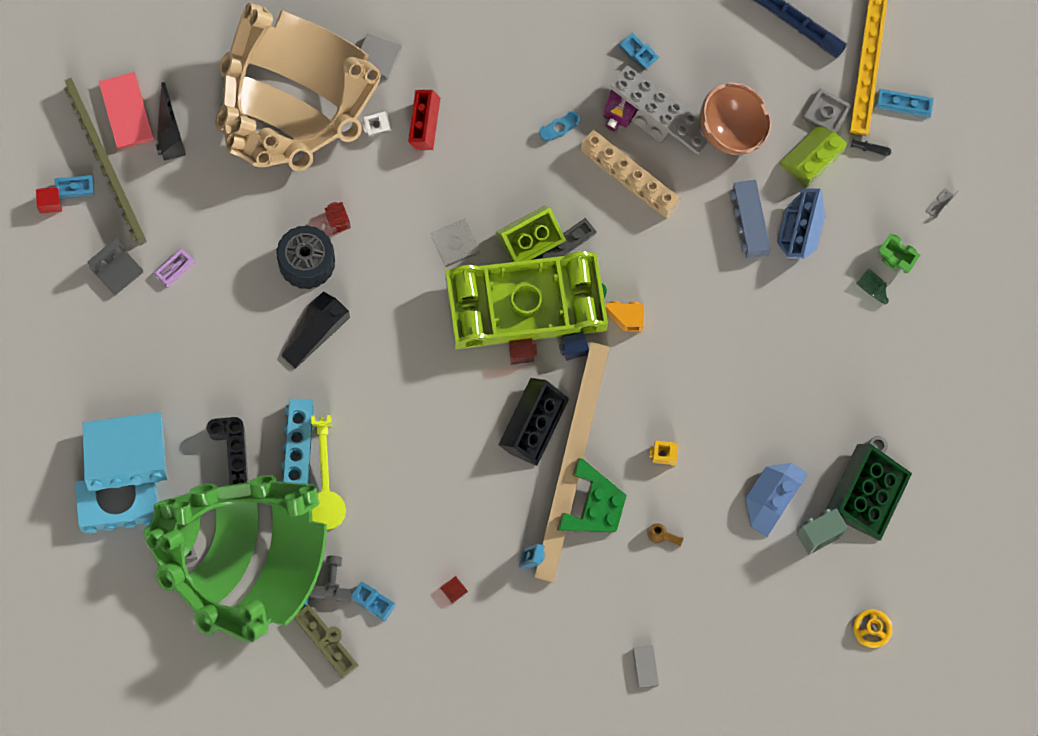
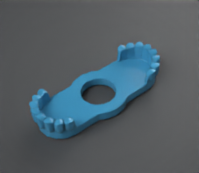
(569, 121)

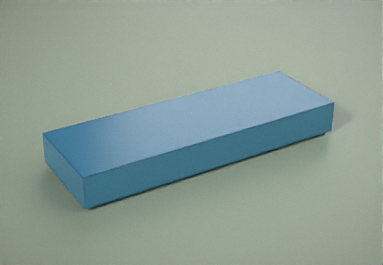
(904, 103)

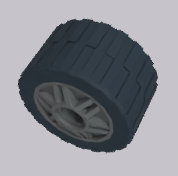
(305, 257)

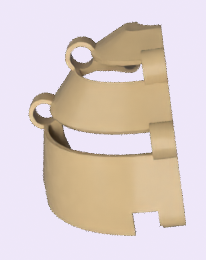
(303, 55)

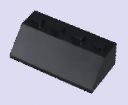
(534, 421)

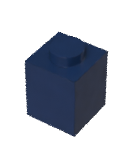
(574, 346)

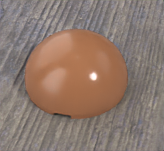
(734, 119)

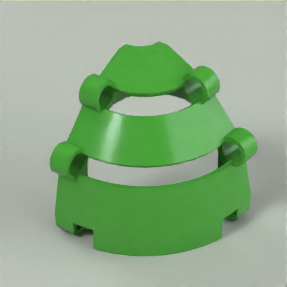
(287, 574)

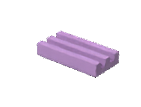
(178, 273)

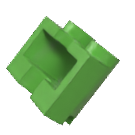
(897, 255)

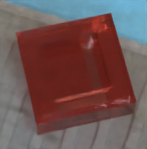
(453, 590)

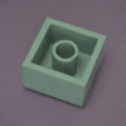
(822, 531)

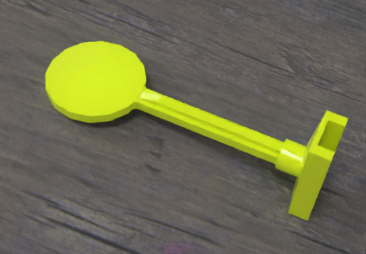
(331, 506)

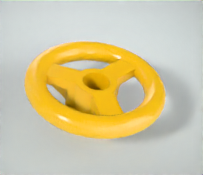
(879, 626)

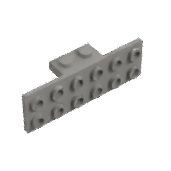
(658, 112)

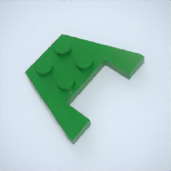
(602, 505)

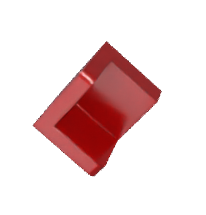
(48, 200)

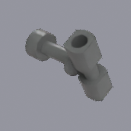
(331, 589)

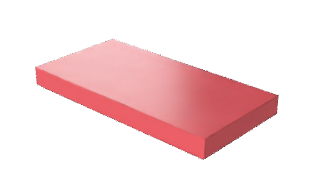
(126, 110)

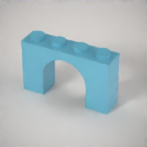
(93, 518)

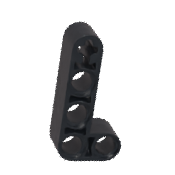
(232, 437)

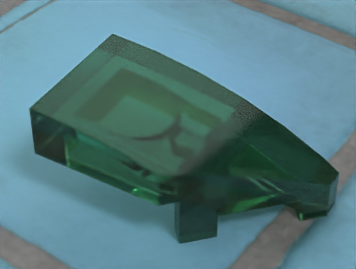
(873, 286)

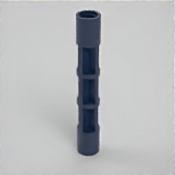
(805, 26)

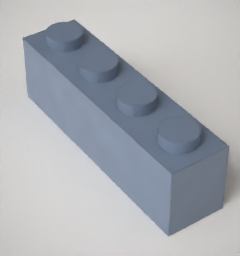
(750, 219)

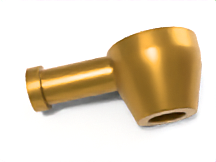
(658, 538)

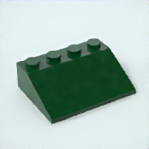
(869, 490)

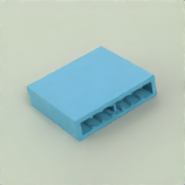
(124, 451)

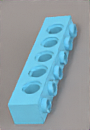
(305, 409)

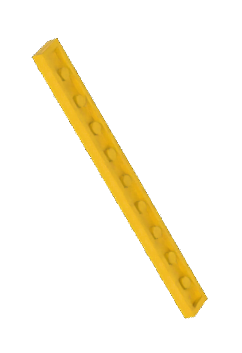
(868, 67)

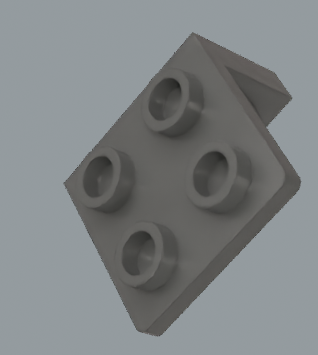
(115, 267)

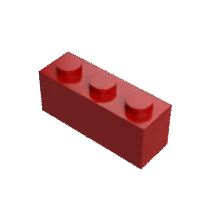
(424, 120)

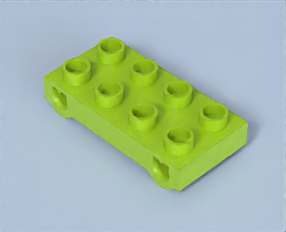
(526, 300)

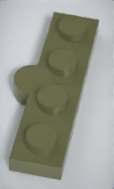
(326, 640)

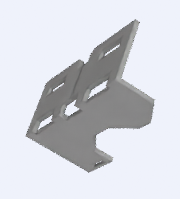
(941, 201)

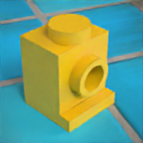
(668, 448)

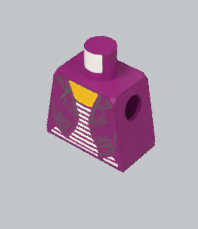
(618, 111)

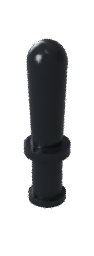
(882, 150)

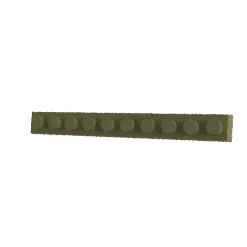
(106, 168)

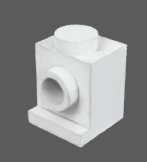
(384, 122)

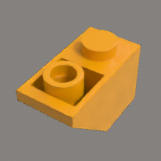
(627, 316)

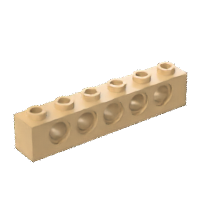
(630, 174)

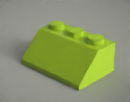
(814, 155)
(531, 235)

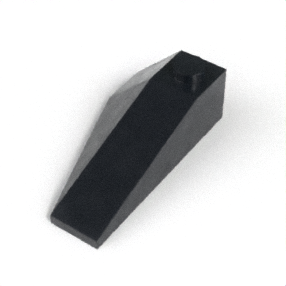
(168, 134)
(318, 323)

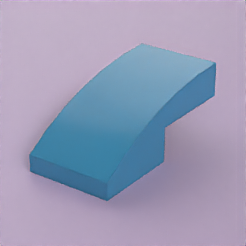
(638, 52)
(373, 601)

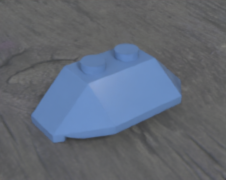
(802, 224)
(772, 495)

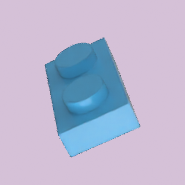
(75, 186)
(532, 556)

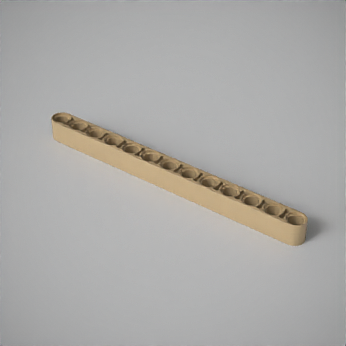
(574, 450)

